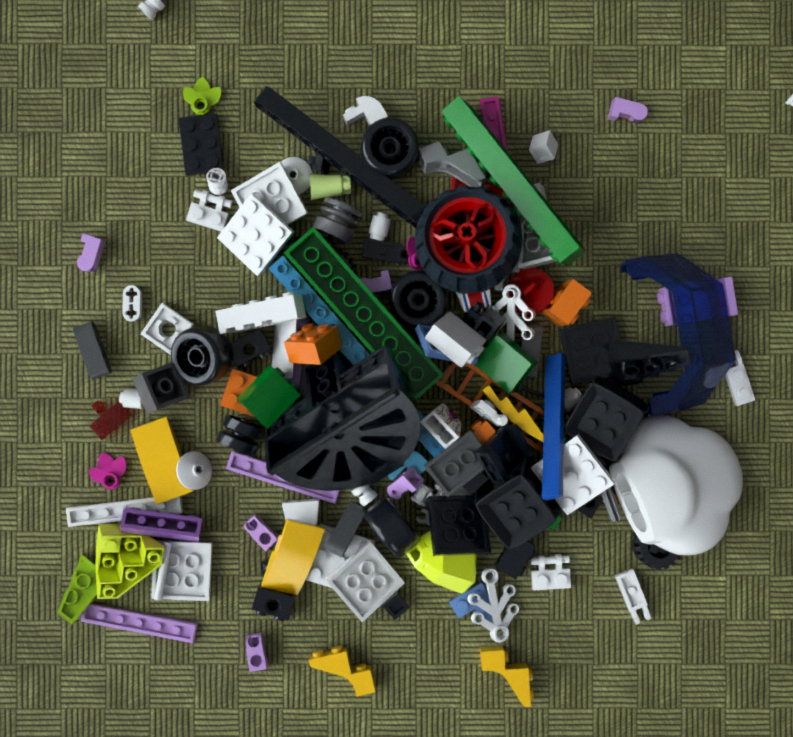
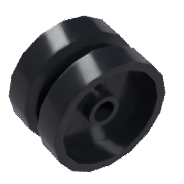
(240, 434)

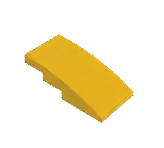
(516, 416)
(159, 458)
(292, 556)

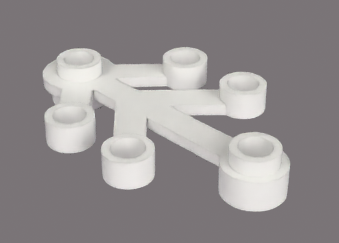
(511, 316)
(495, 607)

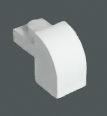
(368, 108)

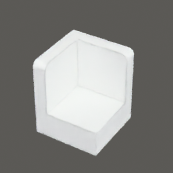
(543, 147)

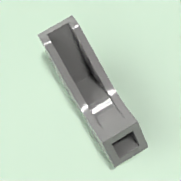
(459, 165)

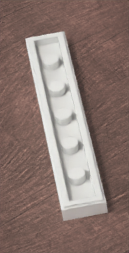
(113, 510)

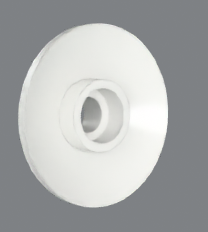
(302, 168)
(187, 472)

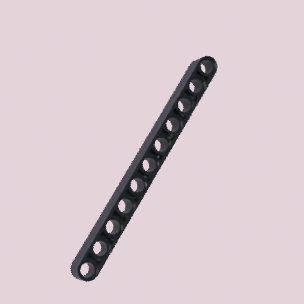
(339, 155)

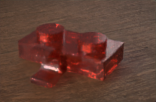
(109, 419)

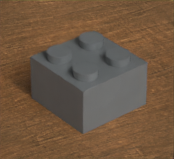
(160, 388)

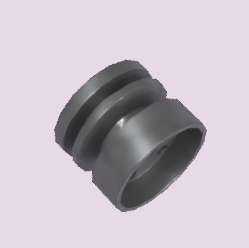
(337, 220)

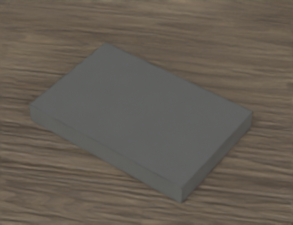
(456, 464)

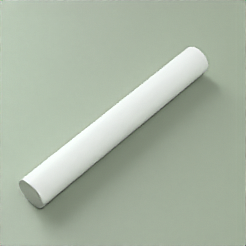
(162, 571)

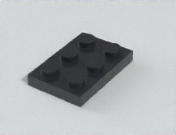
(201, 144)

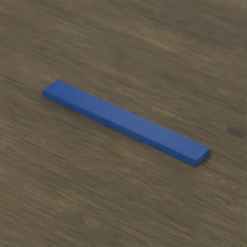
(553, 427)

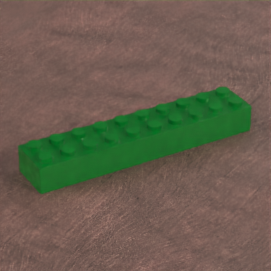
(515, 184)
(360, 308)

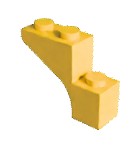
(338, 662)
(518, 675)

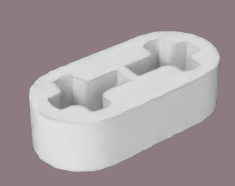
(127, 303)

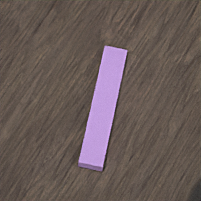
(257, 469)
(140, 622)

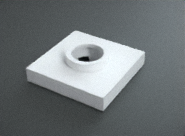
(165, 315)

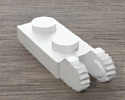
(739, 383)
(632, 594)

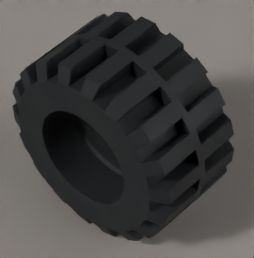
(652, 560)

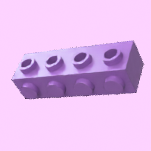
(161, 524)

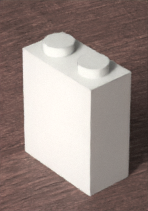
(456, 339)

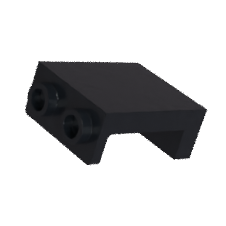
(503, 453)

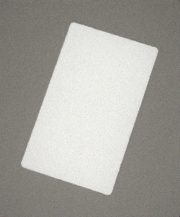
(280, 358)

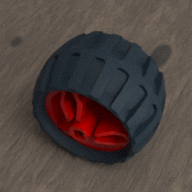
(473, 205)

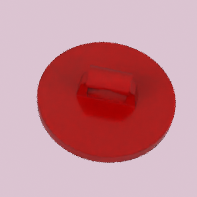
(535, 288)

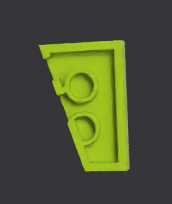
(80, 591)

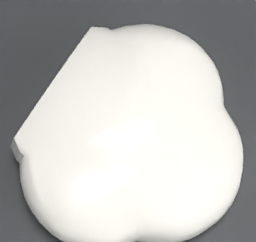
(677, 484)

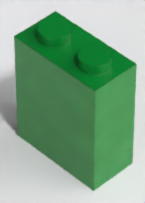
(506, 362)
(269, 396)

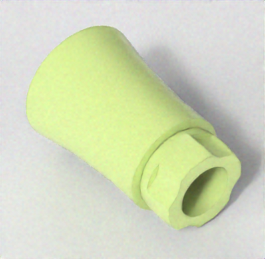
(329, 186)

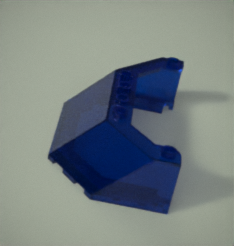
(701, 327)

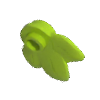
(202, 94)

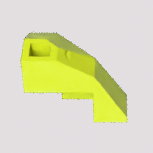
(123, 560)
(451, 572)

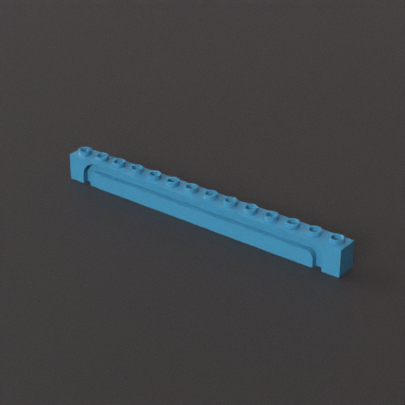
(323, 315)

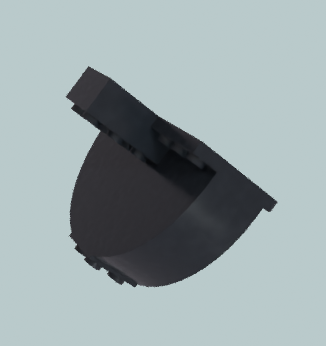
(348, 428)

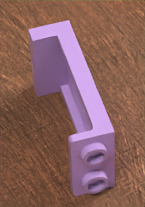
(668, 313)

